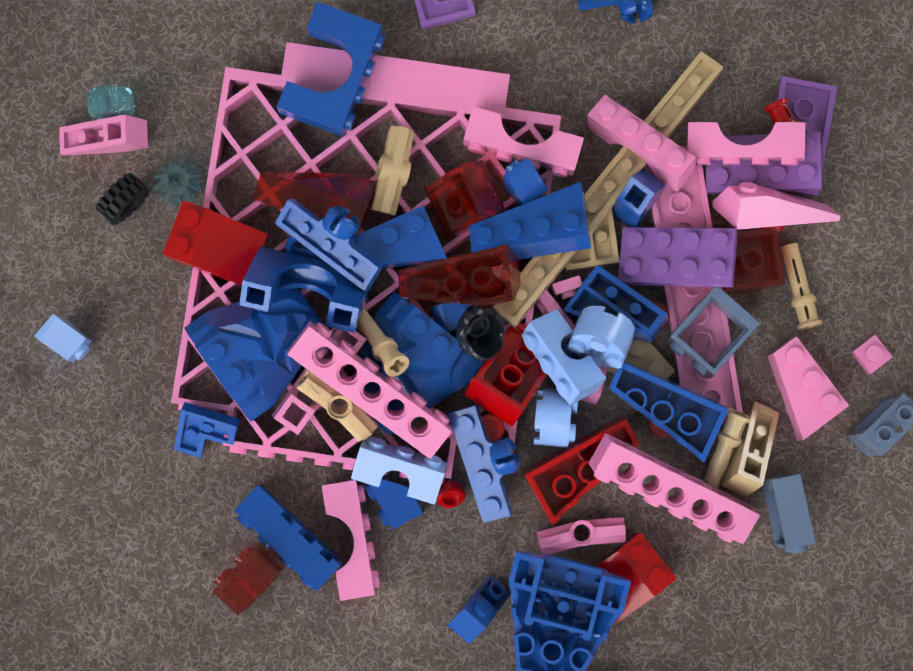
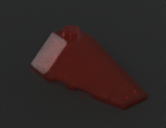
(317, 192)
(467, 279)

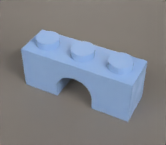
(572, 377)
(423, 473)

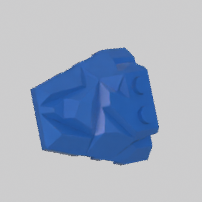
(251, 348)
(434, 355)
(561, 610)

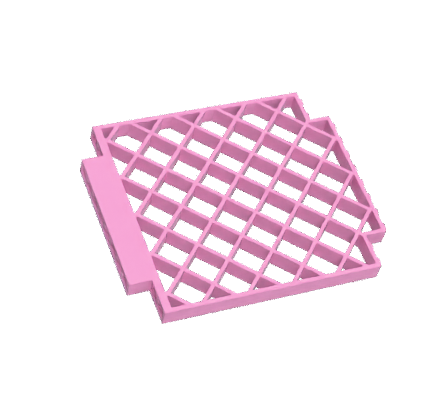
(394, 86)

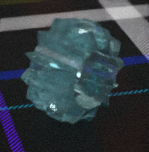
(110, 102)
(166, 185)

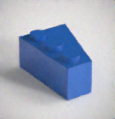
(402, 241)
(608, 291)

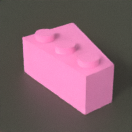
(805, 388)

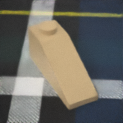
(750, 459)

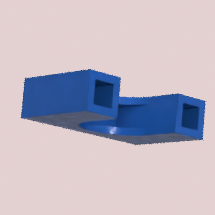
(334, 109)
(278, 270)

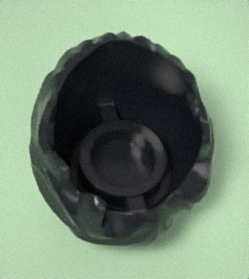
(480, 332)

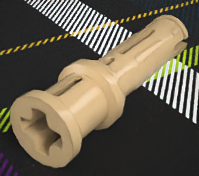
(808, 300)
(383, 347)
(728, 439)

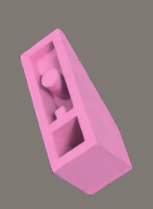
(104, 135)

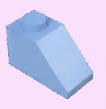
(64, 338)

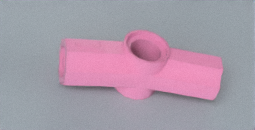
(600, 532)

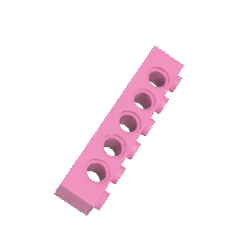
(425, 439)
(614, 452)

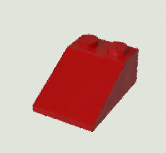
(213, 243)
(508, 379)
(640, 565)

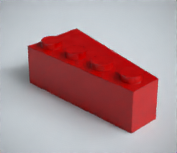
(566, 474)

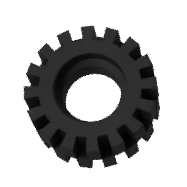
(122, 199)

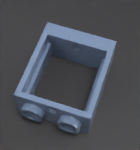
(733, 312)
(877, 430)
(788, 513)

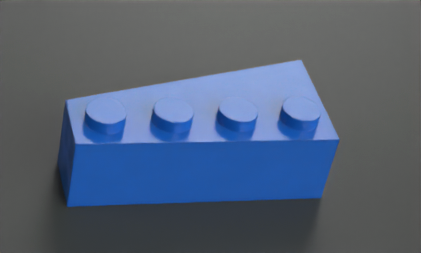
(538, 227)
(676, 409)
(288, 537)

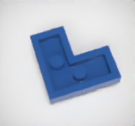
(198, 425)

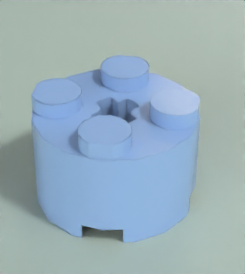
(602, 337)
(553, 419)

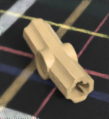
(393, 170)
(351, 416)

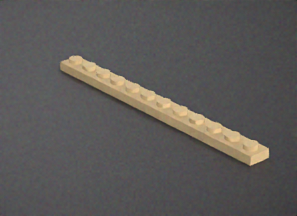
(606, 189)

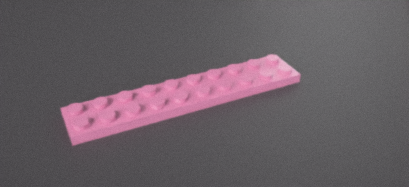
(710, 330)

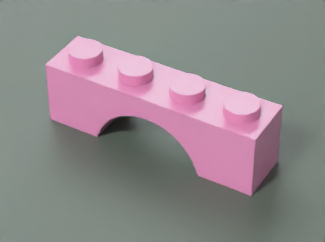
(783, 144)
(556, 153)
(662, 155)
(296, 406)
(356, 577)

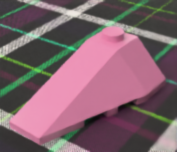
(759, 207)

